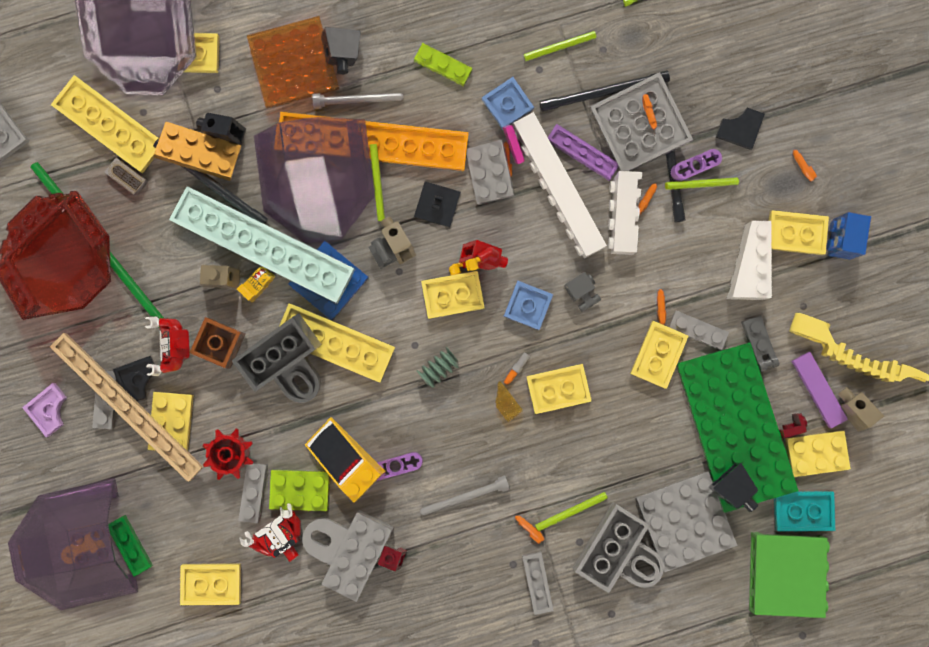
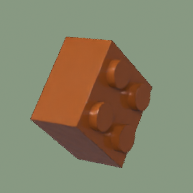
(217, 343)

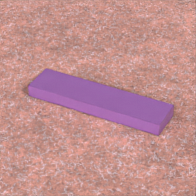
(583, 152)
(819, 390)

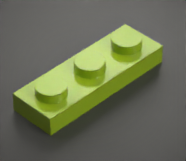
(443, 64)

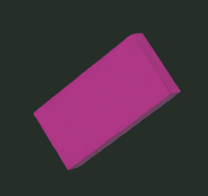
(513, 144)

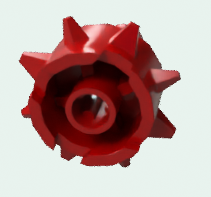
(218, 459)

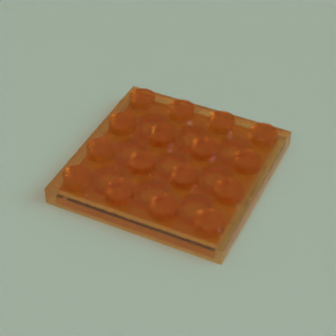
(292, 62)

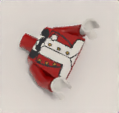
(173, 345)
(277, 536)

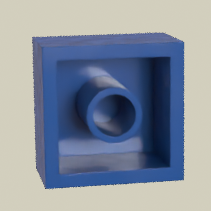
(848, 236)

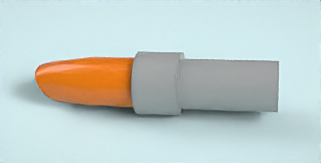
(516, 369)

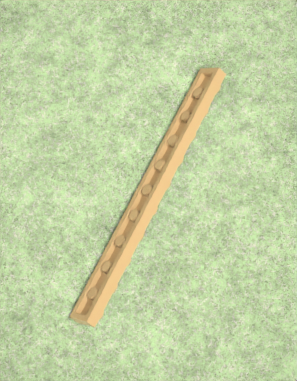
(126, 407)

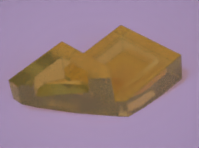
(506, 403)

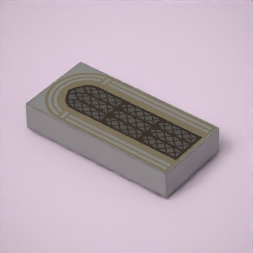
(126, 176)

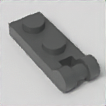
(761, 344)

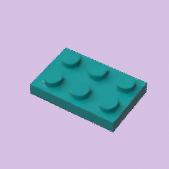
(805, 511)

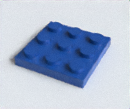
(324, 305)

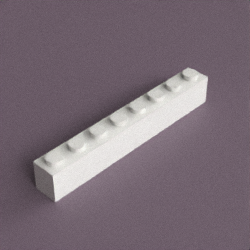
(558, 185)

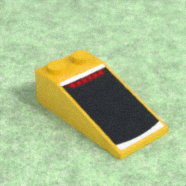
(344, 460)

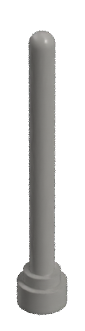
(320, 100)
(500, 485)

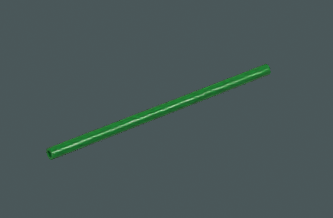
(114, 263)

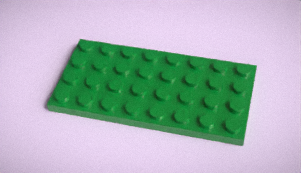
(737, 420)

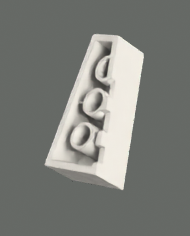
(624, 213)
(753, 264)

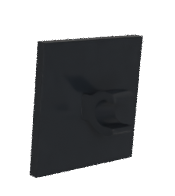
(437, 204)

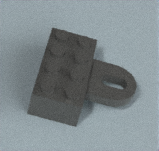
(281, 358)

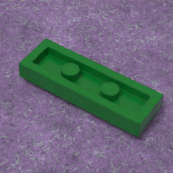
(129, 545)

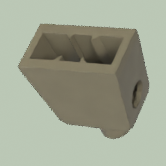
(397, 240)
(218, 276)
(859, 410)

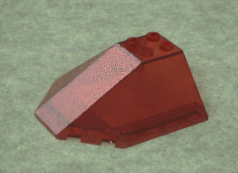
(54, 256)

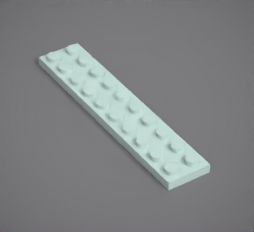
(262, 244)

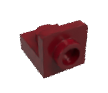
(791, 429)
(392, 558)

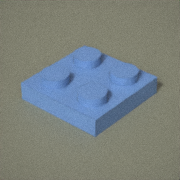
(507, 103)
(528, 305)

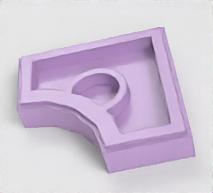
(45, 409)

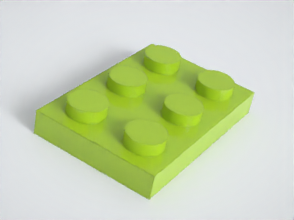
(299, 488)

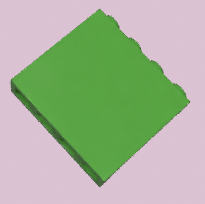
(788, 575)

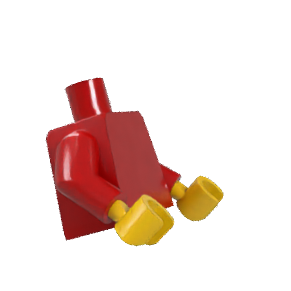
(479, 255)

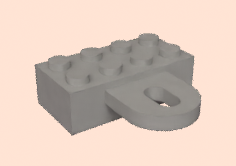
(616, 549)
(351, 551)

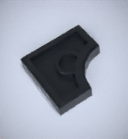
(741, 130)
(134, 377)

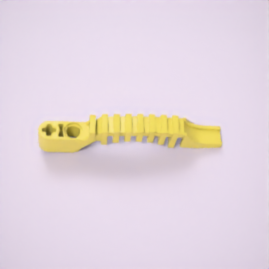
(819, 332)

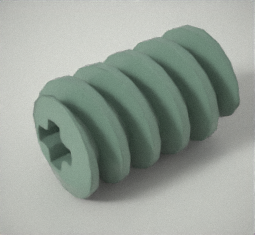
(439, 367)

